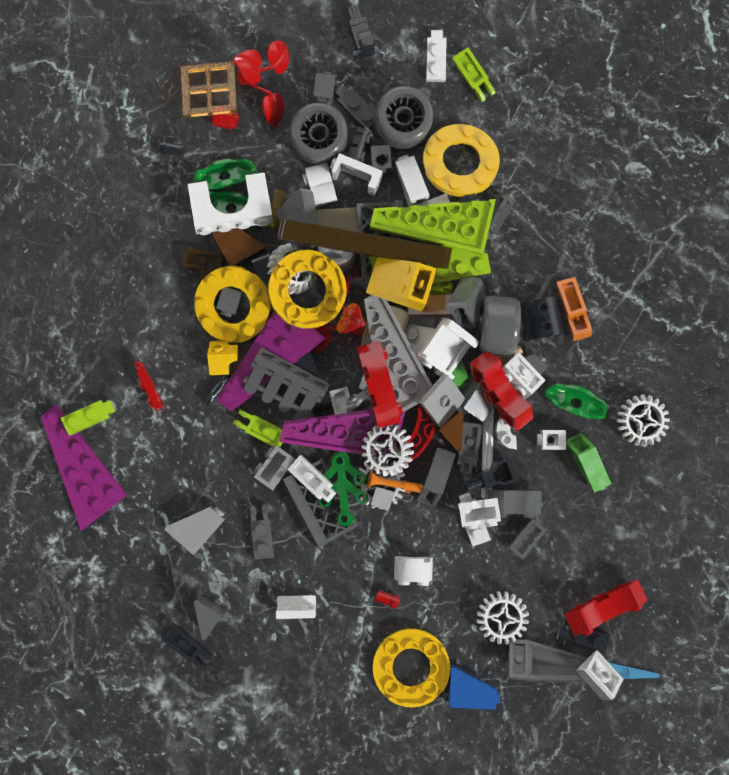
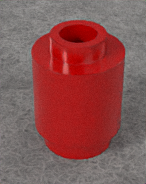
(225, 121)

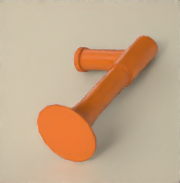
(404, 485)

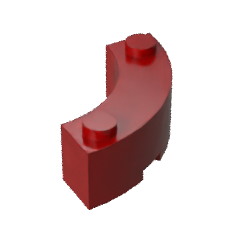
(379, 384)
(498, 391)
(421, 433)
(604, 607)

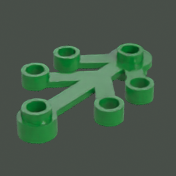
(343, 485)

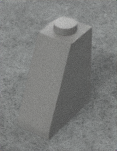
(197, 528)

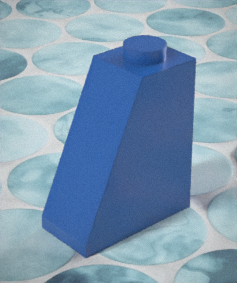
(470, 691)

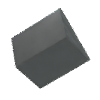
(475, 402)
(207, 615)

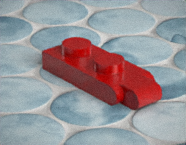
(147, 384)

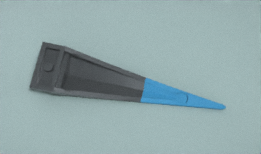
(544, 663)

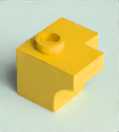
(220, 356)

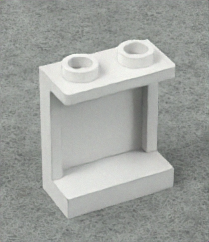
(357, 169)
(446, 347)

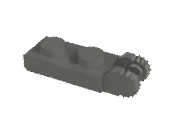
(261, 534)

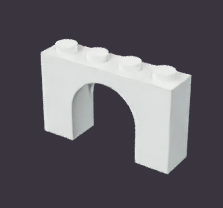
(209, 219)

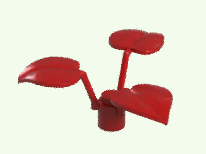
(249, 68)
(350, 321)

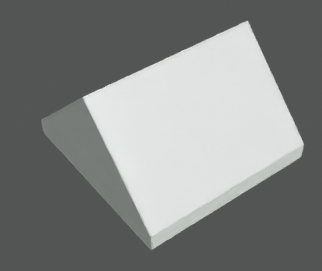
(600, 676)

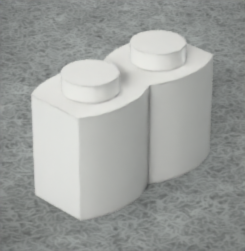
(320, 184)

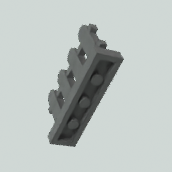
(292, 376)

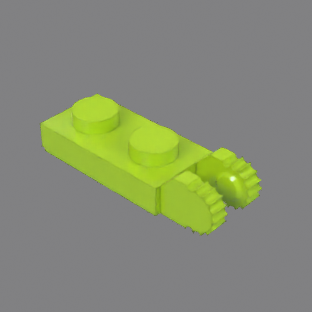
(472, 73)
(260, 429)

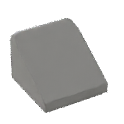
(382, 498)

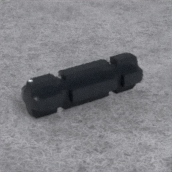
(216, 390)

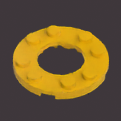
(461, 184)
(334, 284)
(256, 292)
(411, 695)

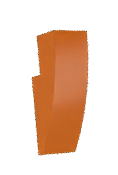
(574, 309)

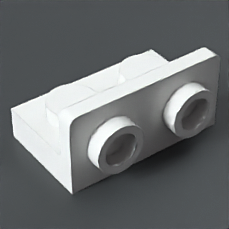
(522, 376)
(296, 607)

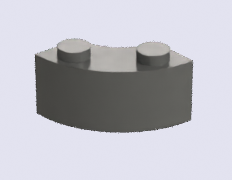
(518, 502)

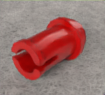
(387, 599)

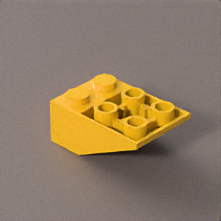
(401, 282)

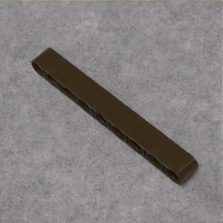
(363, 243)

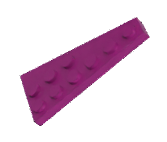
(280, 339)
(335, 432)
(86, 478)

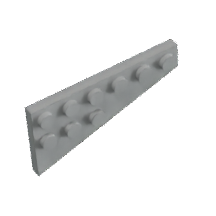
(405, 369)

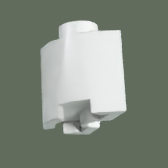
(504, 435)
(480, 512)
(413, 570)

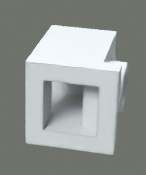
(558, 443)

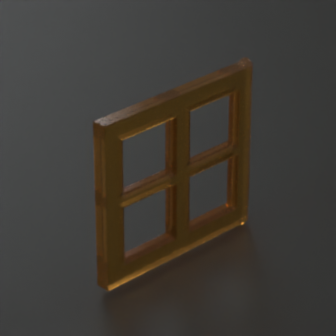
(208, 89)

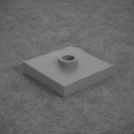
(442, 400)

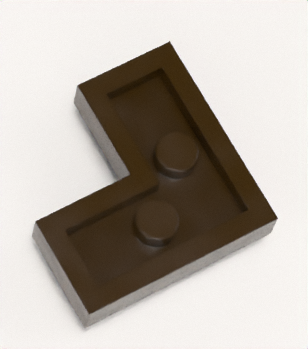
(202, 260)

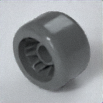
(406, 103)
(318, 119)
(499, 325)

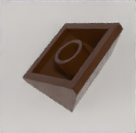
(453, 430)

